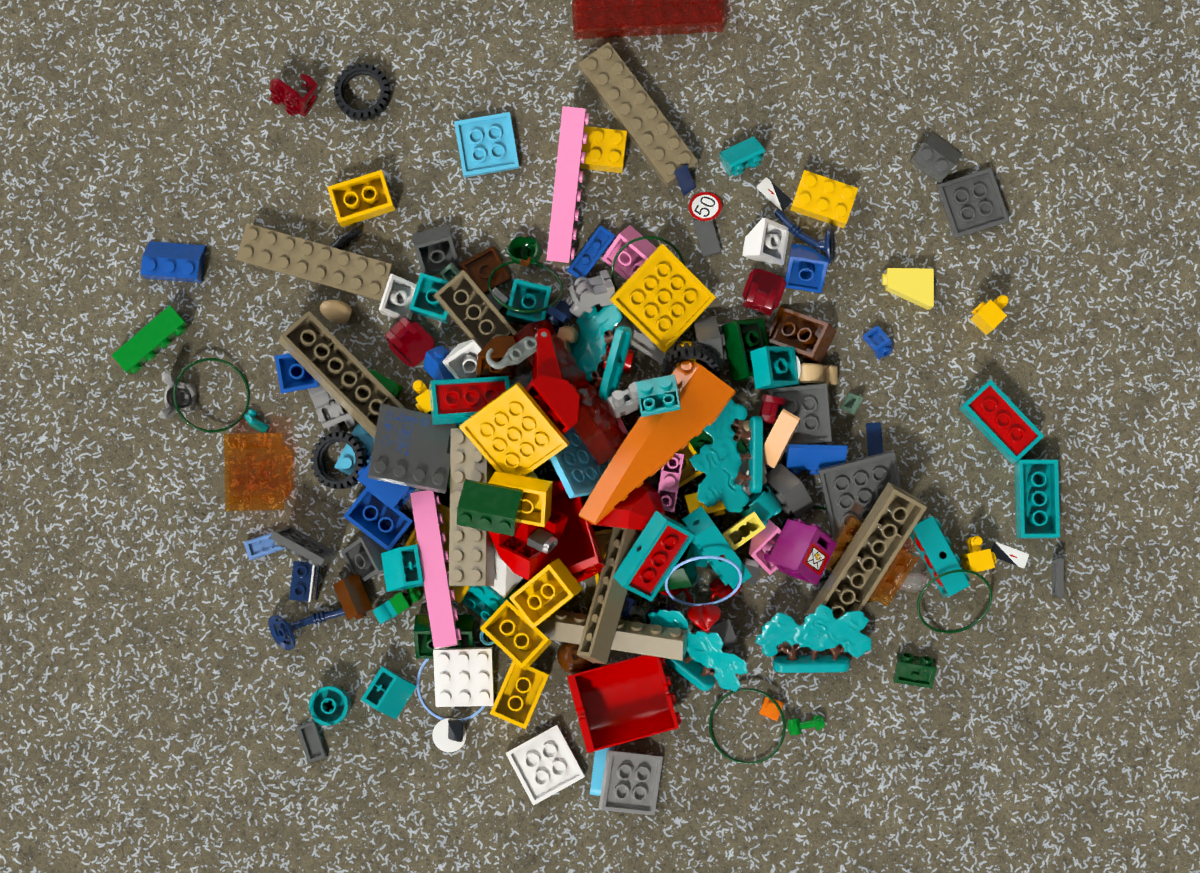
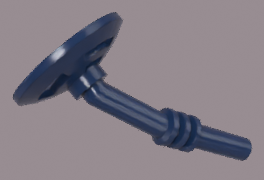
(826, 244)
(287, 629)

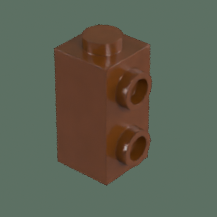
(353, 597)

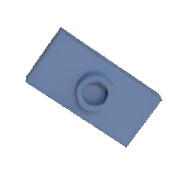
(261, 547)

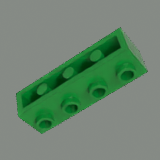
(150, 340)

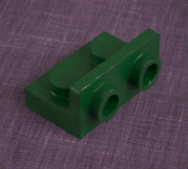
(915, 670)

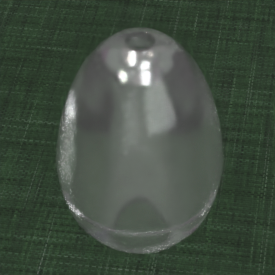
(914, 582)

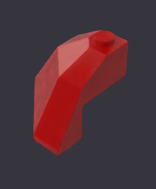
(635, 510)
(518, 555)

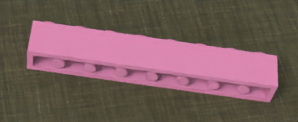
(566, 184)
(434, 569)

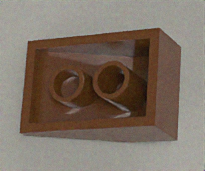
(806, 334)

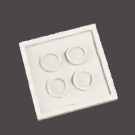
(463, 676)
(545, 764)

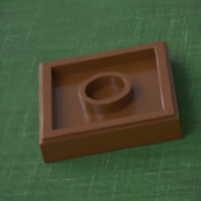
(482, 265)

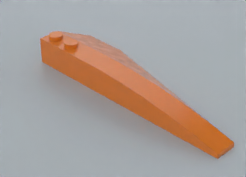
(659, 437)

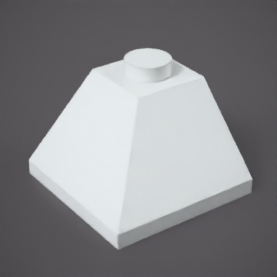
(767, 242)
(504, 578)

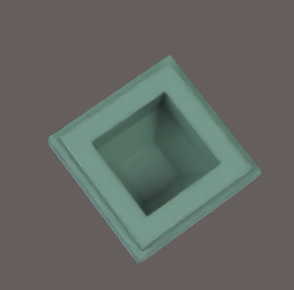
(449, 272)
(851, 403)

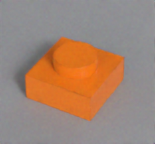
(769, 709)

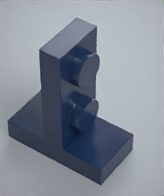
(559, 315)

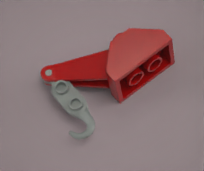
(547, 388)

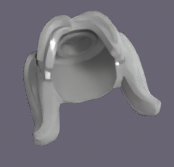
(183, 390)

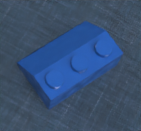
(173, 262)
(813, 457)
(378, 519)

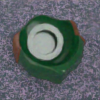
(524, 250)

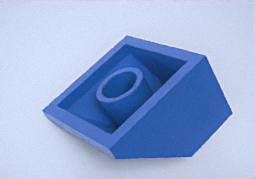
(805, 269)
(434, 363)
(293, 375)

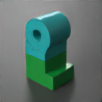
(391, 608)

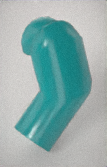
(254, 423)

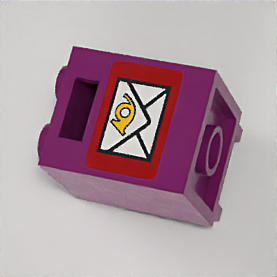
(802, 551)

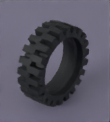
(352, 72)
(690, 352)
(319, 462)

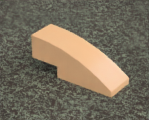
(779, 438)

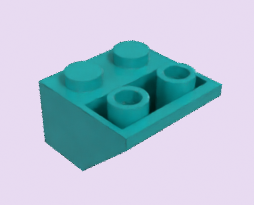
(741, 156)
(658, 395)
(402, 568)
(485, 600)
(388, 692)

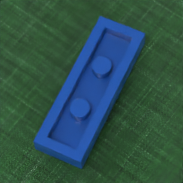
(591, 253)

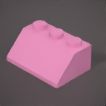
(632, 256)

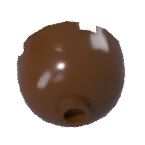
(569, 660)

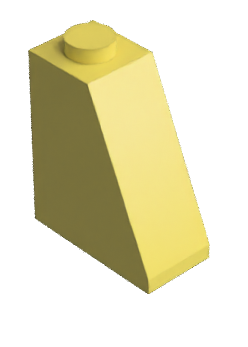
(911, 284)
(743, 530)

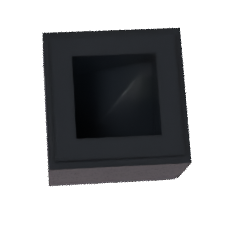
(455, 730)

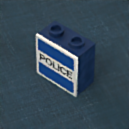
(304, 582)

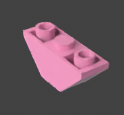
(670, 482)

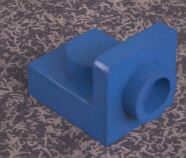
(878, 342)

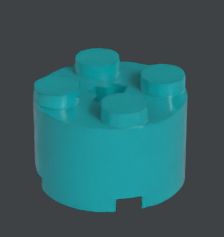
(763, 504)
(340, 701)

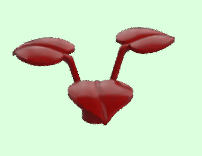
(706, 615)

